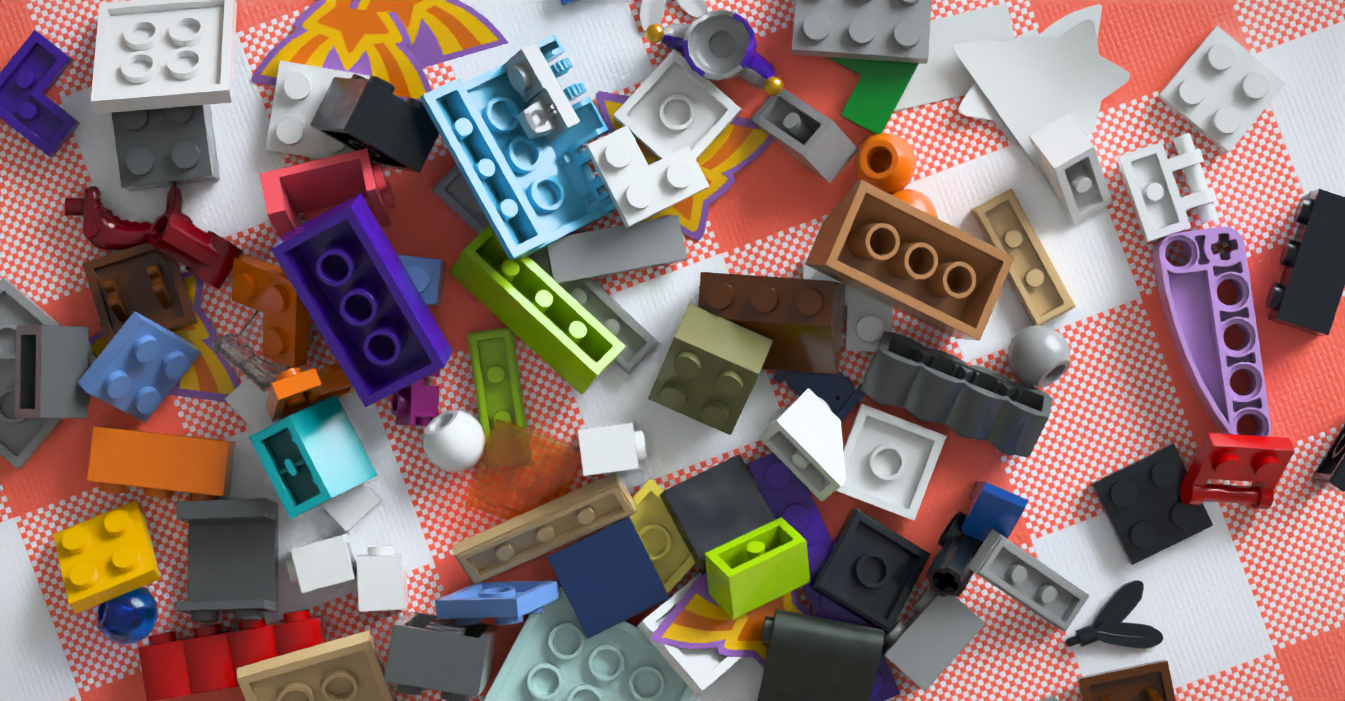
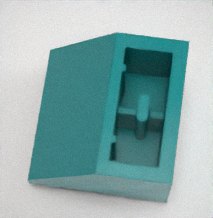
(313, 456)

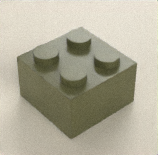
(710, 369)

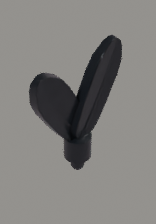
(1108, 623)

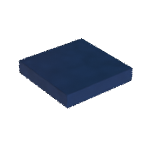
(608, 577)

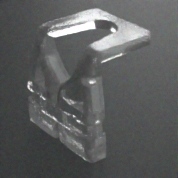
(238, 353)

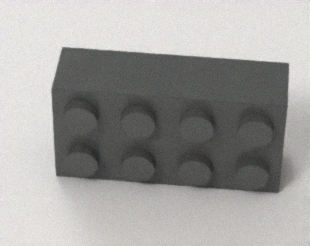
(440, 656)

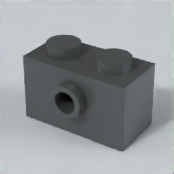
(48, 371)

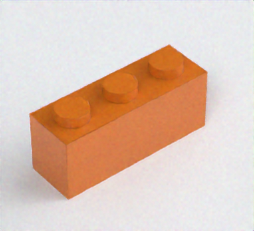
(160, 463)

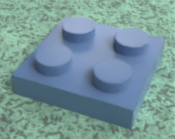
(139, 367)
(499, 600)

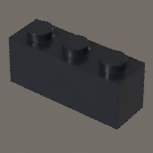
(1313, 266)

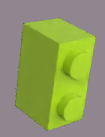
(757, 567)

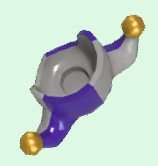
(720, 49)

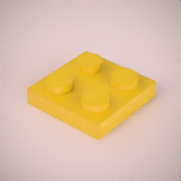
(106, 556)

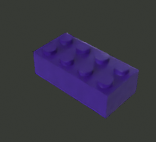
(362, 300)

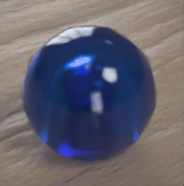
(128, 616)

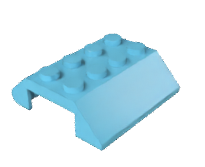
(524, 185)

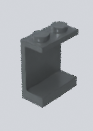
(230, 558)

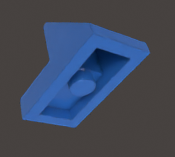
(991, 510)

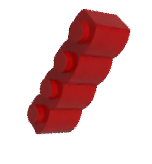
(212, 657)

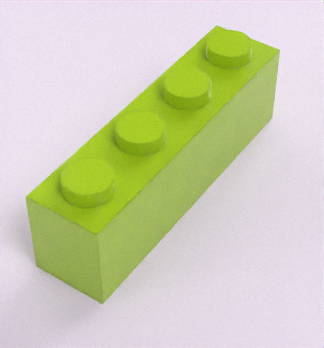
(537, 311)

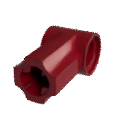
(200, 251)

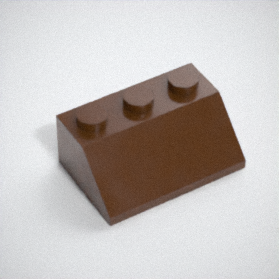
(795, 313)

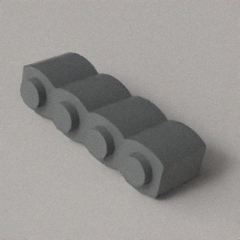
(961, 395)

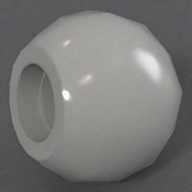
(1038, 355)

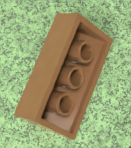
(911, 261)

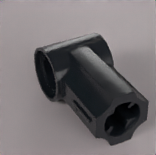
(949, 569)

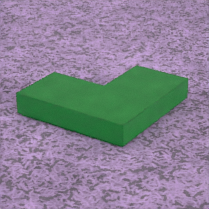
(875, 92)

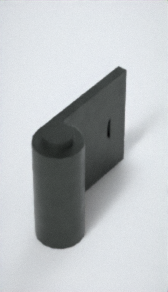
(818, 659)

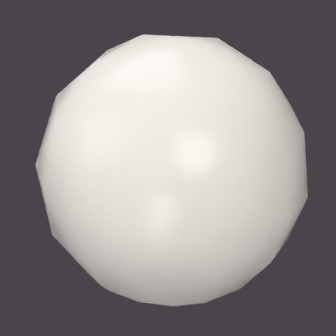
(454, 441)

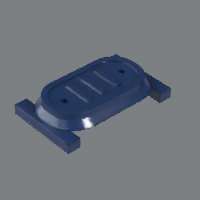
(826, 387)

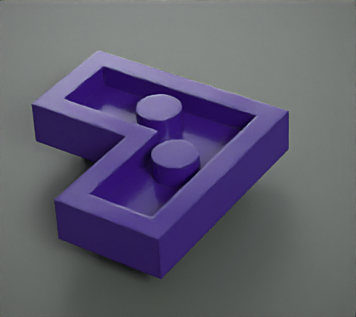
(24, 96)

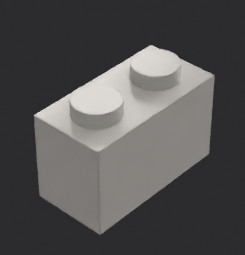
(931, 637)

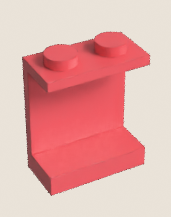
(323, 185)

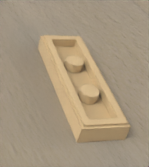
(1032, 271)

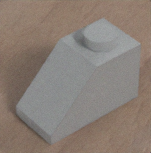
(805, 134)

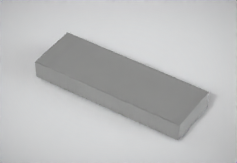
(617, 250)
(1028, 581)

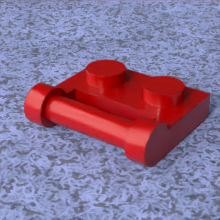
(1237, 459)

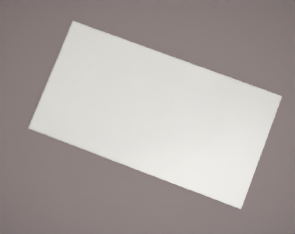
(945, 73)

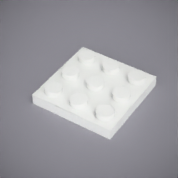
(163, 54)

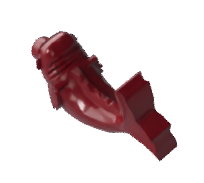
(109, 231)

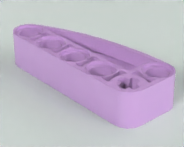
(1200, 319)

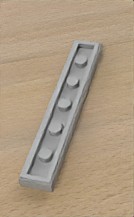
(637, 340)

